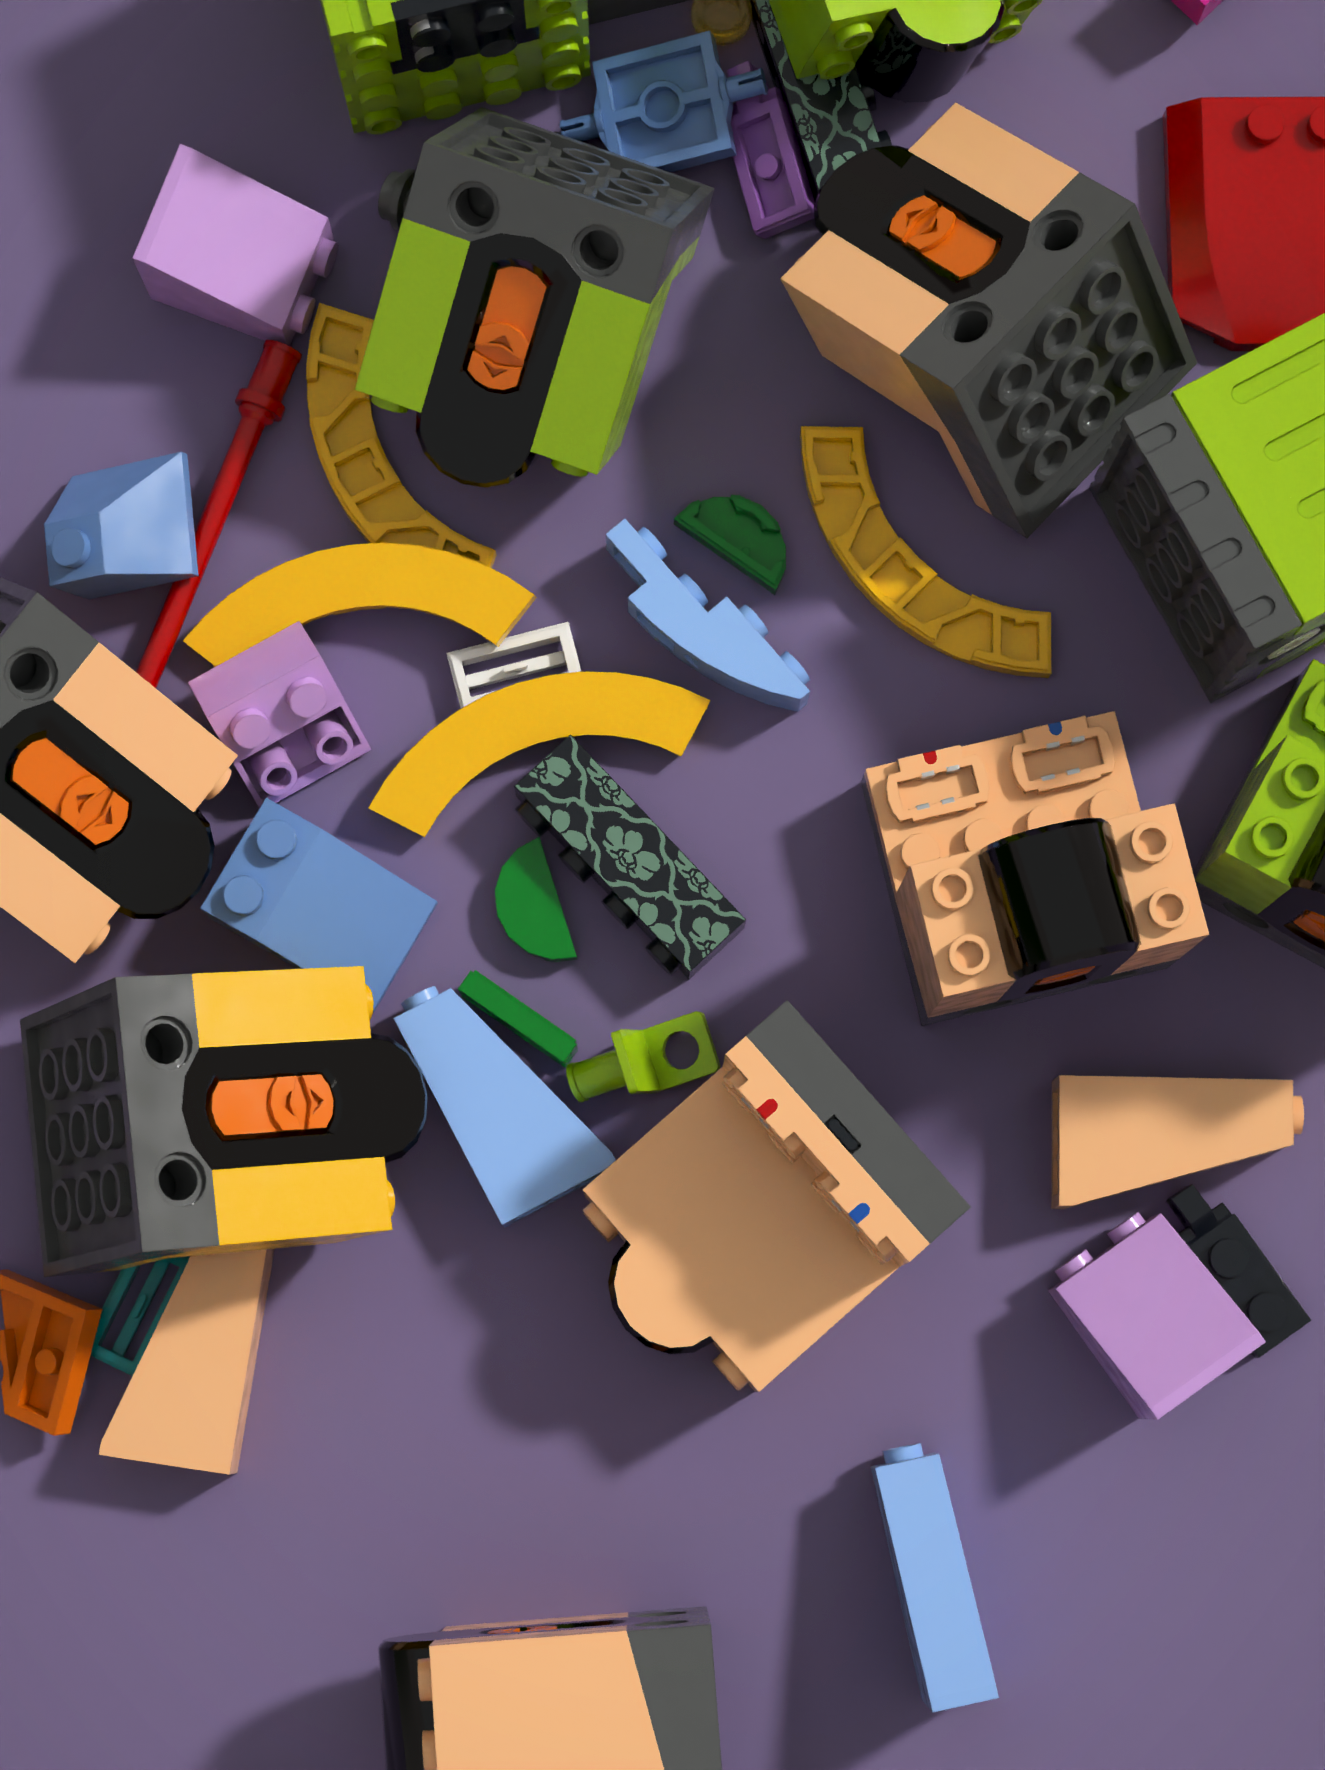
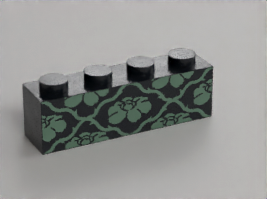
(827, 114)
(628, 857)

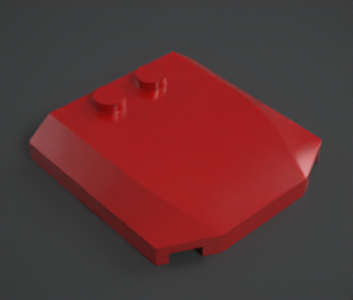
(1245, 215)

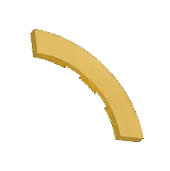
(351, 449)
(362, 579)
(898, 580)
(529, 715)

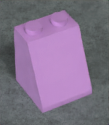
(233, 250)
(1153, 1315)

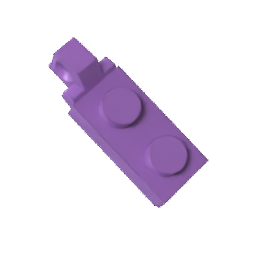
(769, 162)

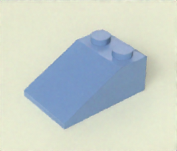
(317, 900)

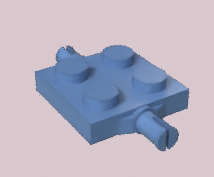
(666, 104)

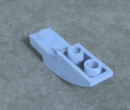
(719, 643)

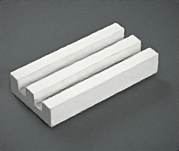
(510, 645)

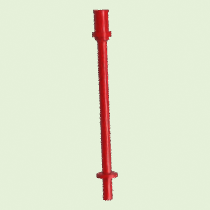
(259, 407)

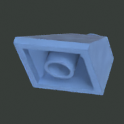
(123, 529)

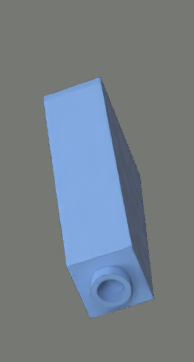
(503, 1115)
(932, 1580)

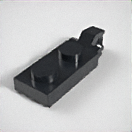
(1238, 1267)

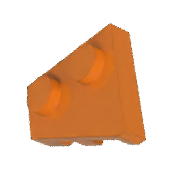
(44, 1352)

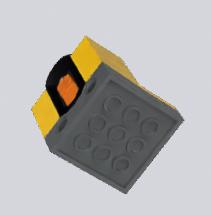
(214, 1116)

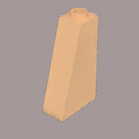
(1151, 1130)
(198, 1368)

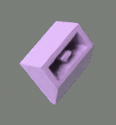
(280, 715)

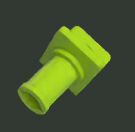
(642, 1062)

